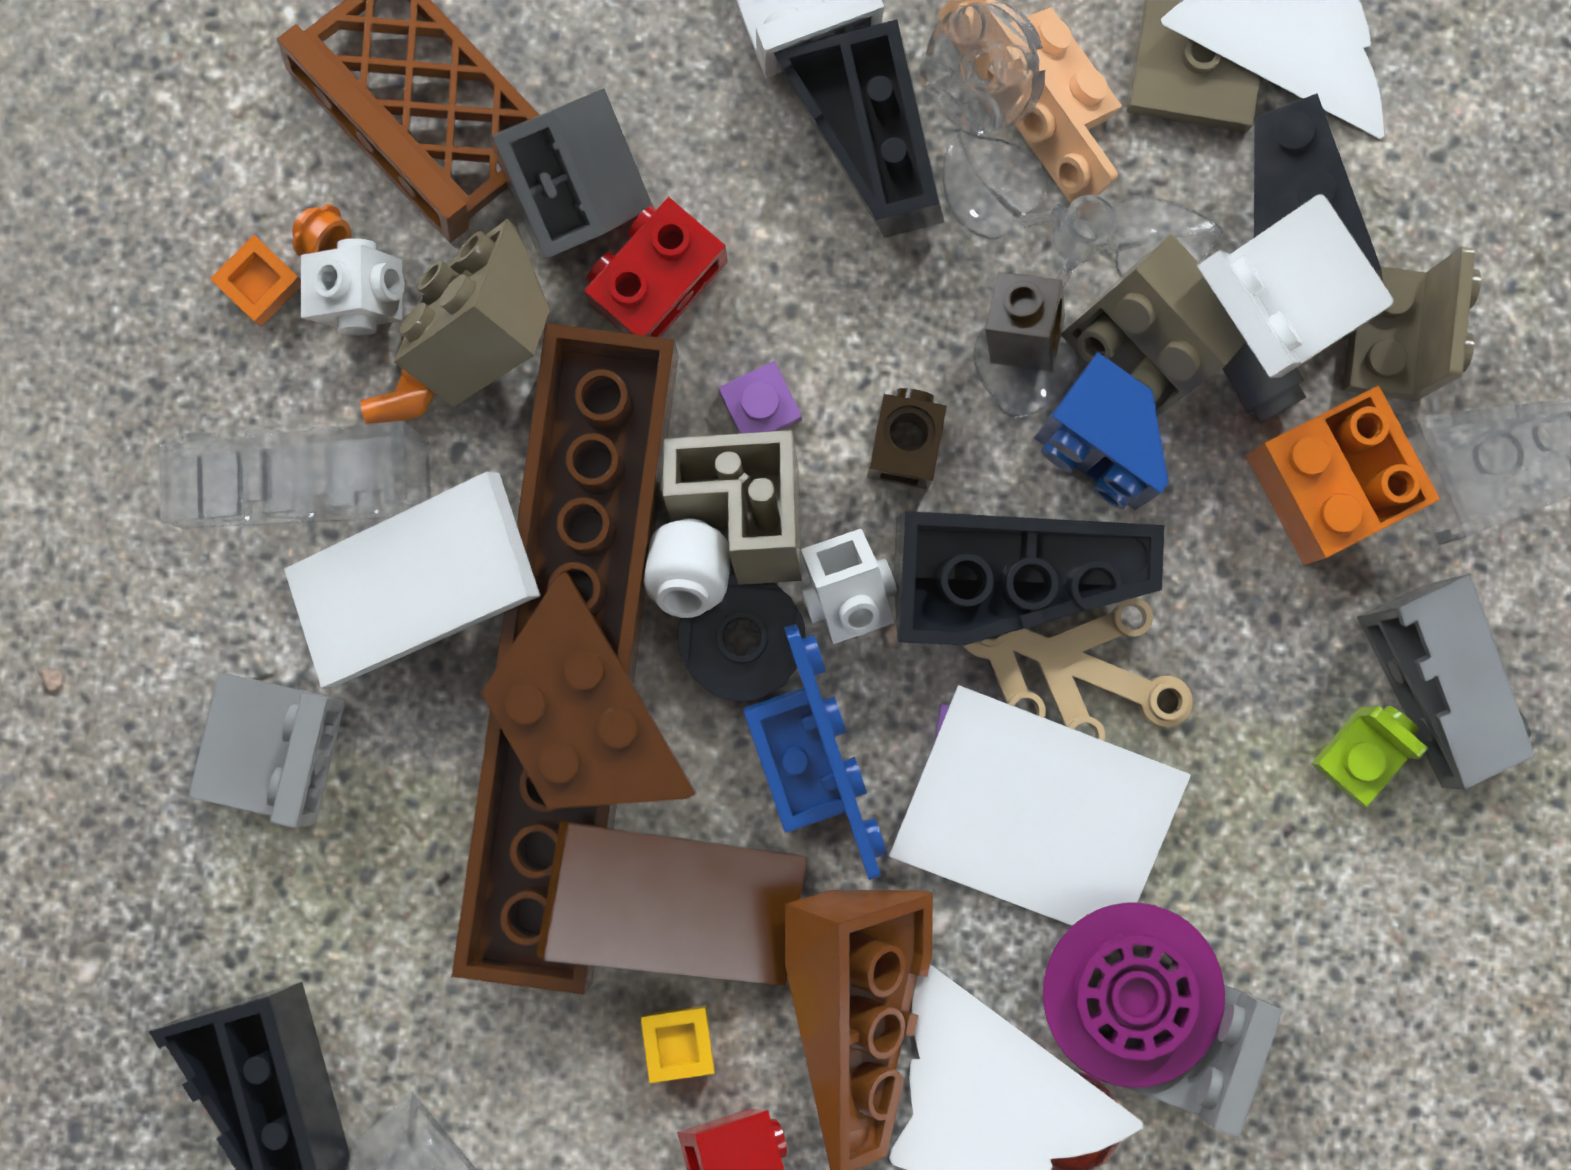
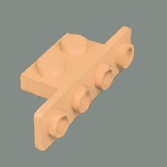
(1069, 106)

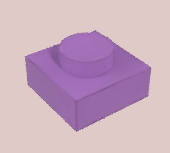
(760, 401)

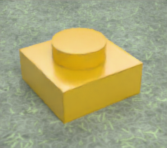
(677, 1043)

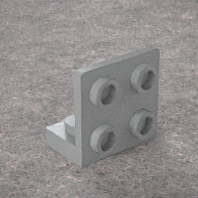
(267, 749)
(1228, 1074)

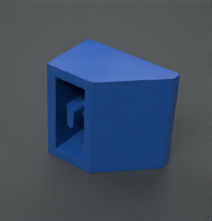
(1109, 434)

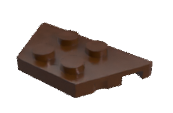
(579, 713)

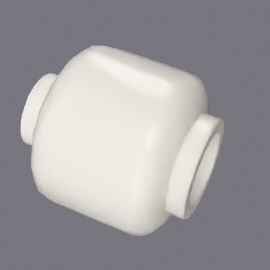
(687, 567)

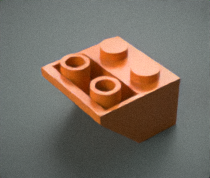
(1342, 476)

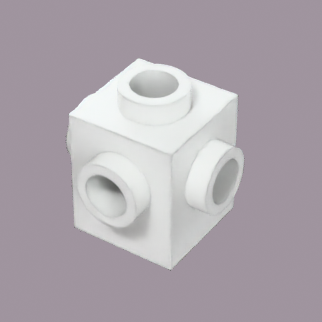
(364, 292)
(850, 599)

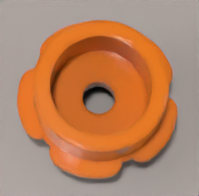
(319, 230)

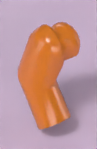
(405, 403)

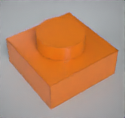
(257, 281)

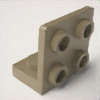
(1422, 336)

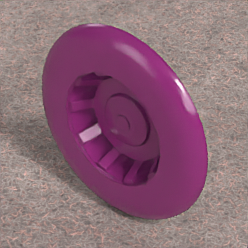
(1134, 995)

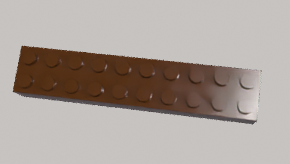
(586, 513)

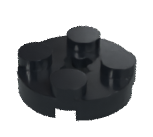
(765, 665)

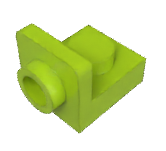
(1369, 752)

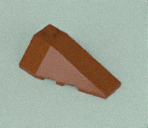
(852, 989)

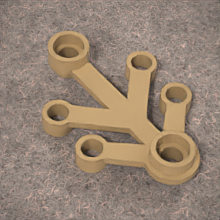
(1063, 659)

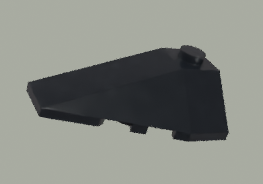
(1002, 574)

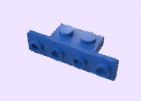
(803, 759)

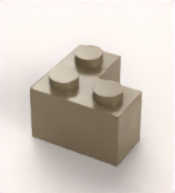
(744, 486)

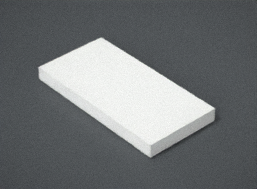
(411, 580)

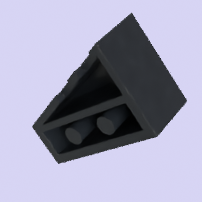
(870, 118)
(1299, 161)
(261, 1081)

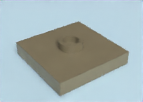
(1186, 80)

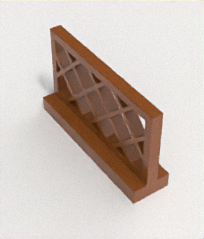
(371, 121)

